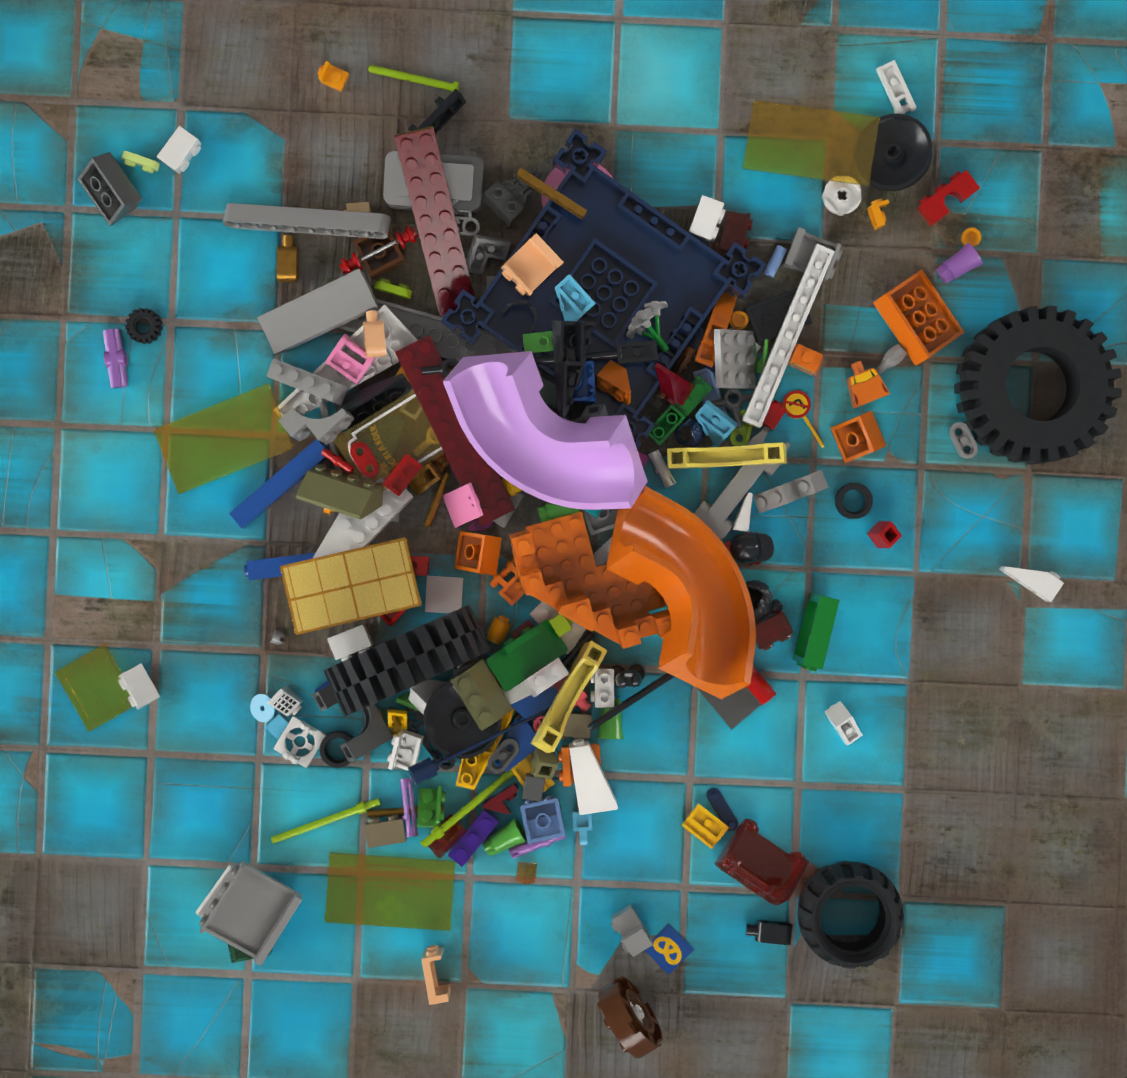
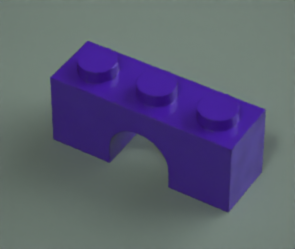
(474, 836)

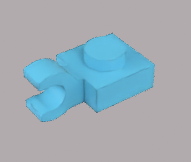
(582, 824)

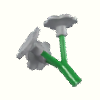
(643, 319)

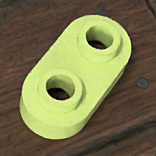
(133, 159)

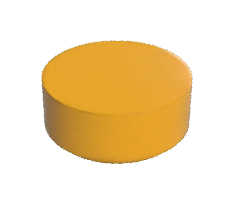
(971, 236)

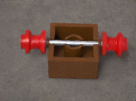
(379, 254)

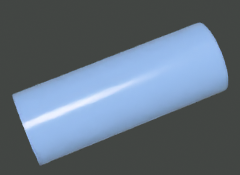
(775, 261)

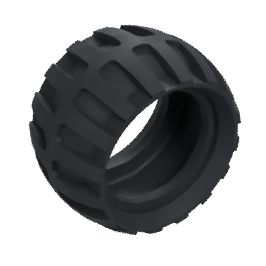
(882, 936)

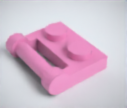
(347, 364)

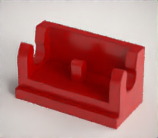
(402, 474)

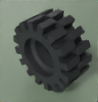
(132, 323)

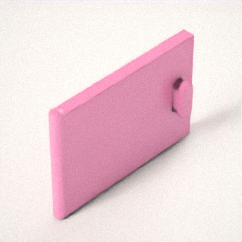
(463, 505)

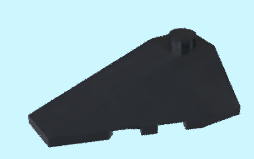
(374, 397)

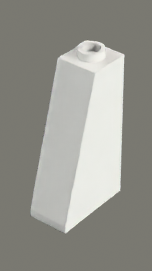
(590, 782)

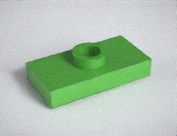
(538, 342)

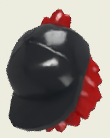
(750, 548)

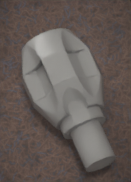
(891, 358)

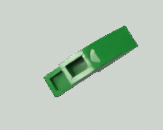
(677, 413)

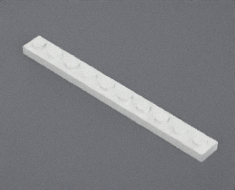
(788, 336)

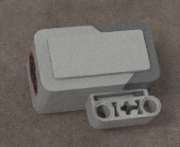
(463, 179)

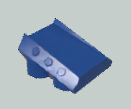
(585, 391)

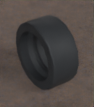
(868, 501)
(324, 745)

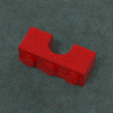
(934, 207)

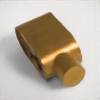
(287, 260)

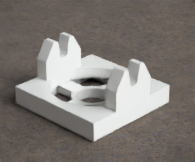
(281, 745)

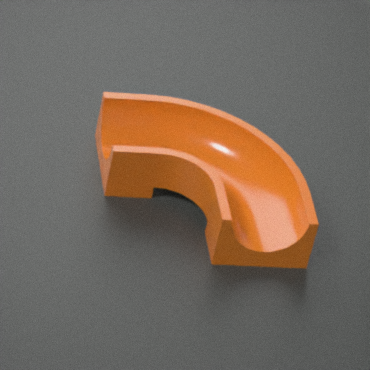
(702, 585)

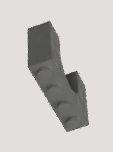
(373, 733)

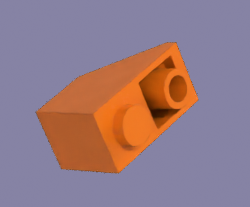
(615, 382)

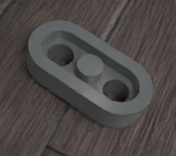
(503, 755)

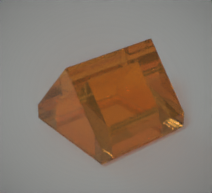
(526, 872)

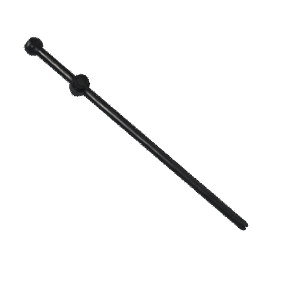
(775, 609)

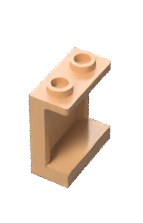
(436, 993)

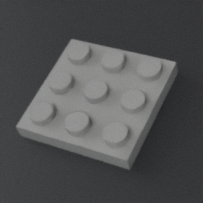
(734, 359)

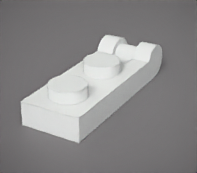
(896, 88)

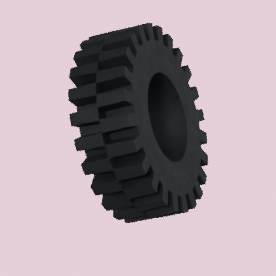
(1086, 374)
(406, 660)

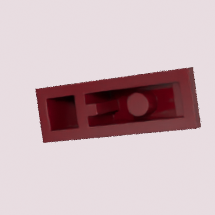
(673, 385)

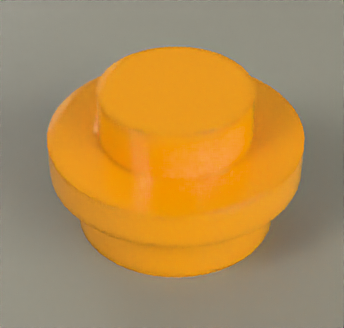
(739, 320)

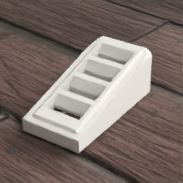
(743, 517)

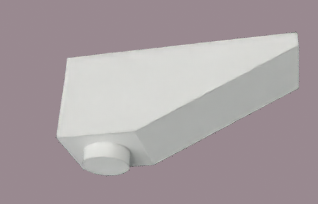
(1040, 583)

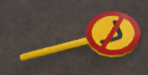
(797, 406)

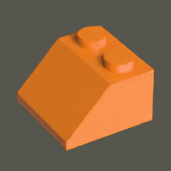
(858, 436)
(477, 553)

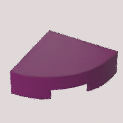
(475, 526)

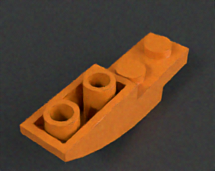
(718, 319)

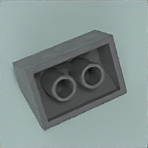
(109, 188)

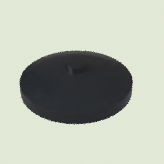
(900, 153)
(452, 726)

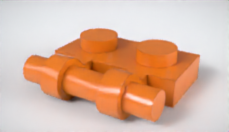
(512, 590)

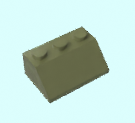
(481, 694)

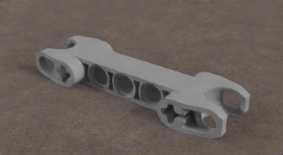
(716, 514)

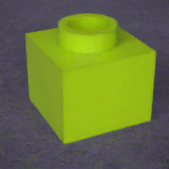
(561, 624)

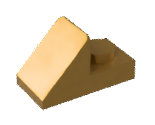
(424, 479)

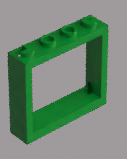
(815, 631)

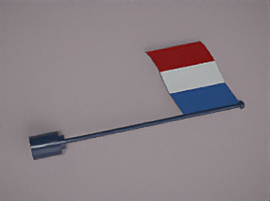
(521, 702)

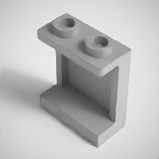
(802, 249)

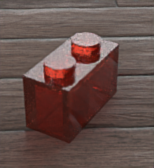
(771, 630)

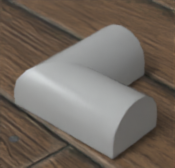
(485, 247)

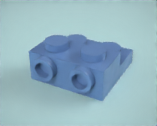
(542, 819)

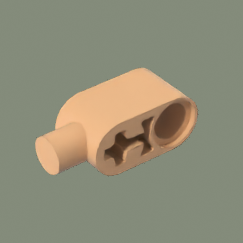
(374, 335)

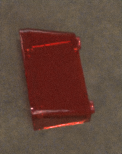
(761, 864)

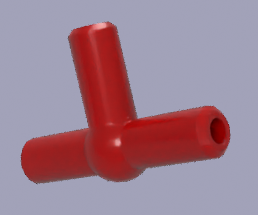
(338, 460)

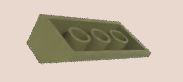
(340, 491)

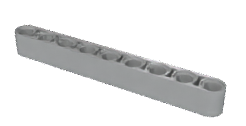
(307, 220)

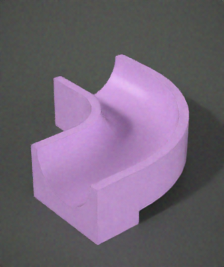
(533, 447)

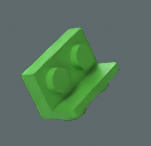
(430, 807)

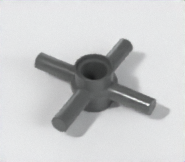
(733, 407)

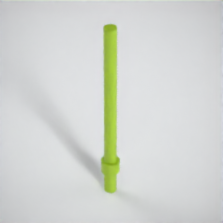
(360, 808)
(438, 832)

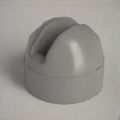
(276, 638)

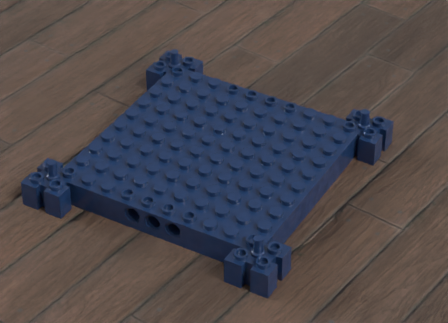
(622, 259)

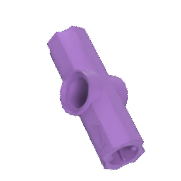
(115, 358)

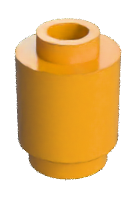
(498, 629)

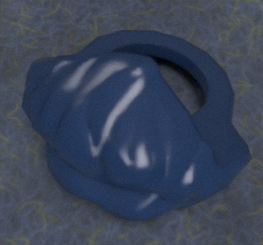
(696, 431)

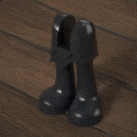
(631, 677)

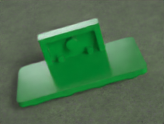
(526, 655)

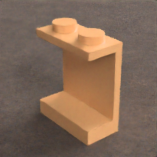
(531, 265)

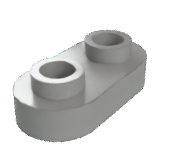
(963, 440)

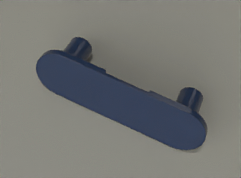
(722, 808)

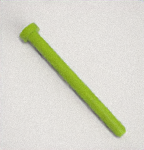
(414, 78)

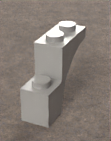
(324, 429)
(790, 491)

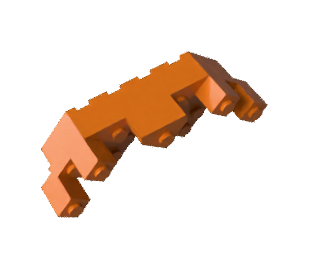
(560, 570)

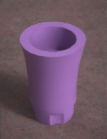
(959, 263)

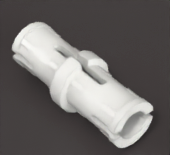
(662, 468)

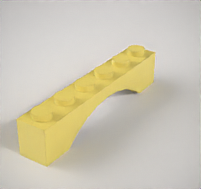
(727, 456)
(557, 716)

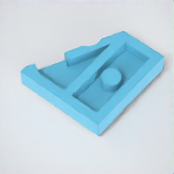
(573, 299)
(715, 423)

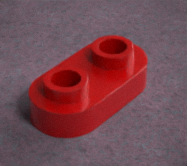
(365, 459)

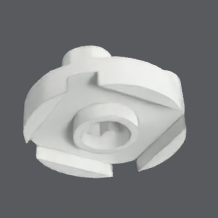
(838, 206)

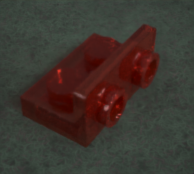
(735, 230)
(451, 836)

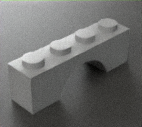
(307, 382)

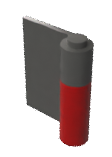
(743, 702)

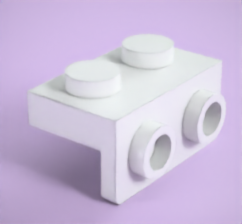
(603, 688)
(405, 749)

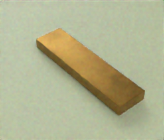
(551, 193)

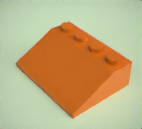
(918, 317)

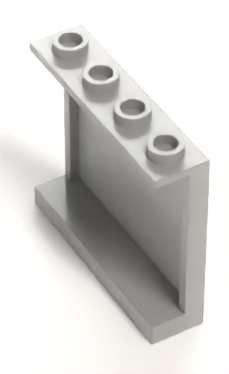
(251, 911)

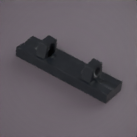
(443, 113)

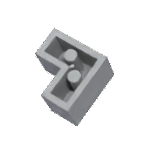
(633, 932)

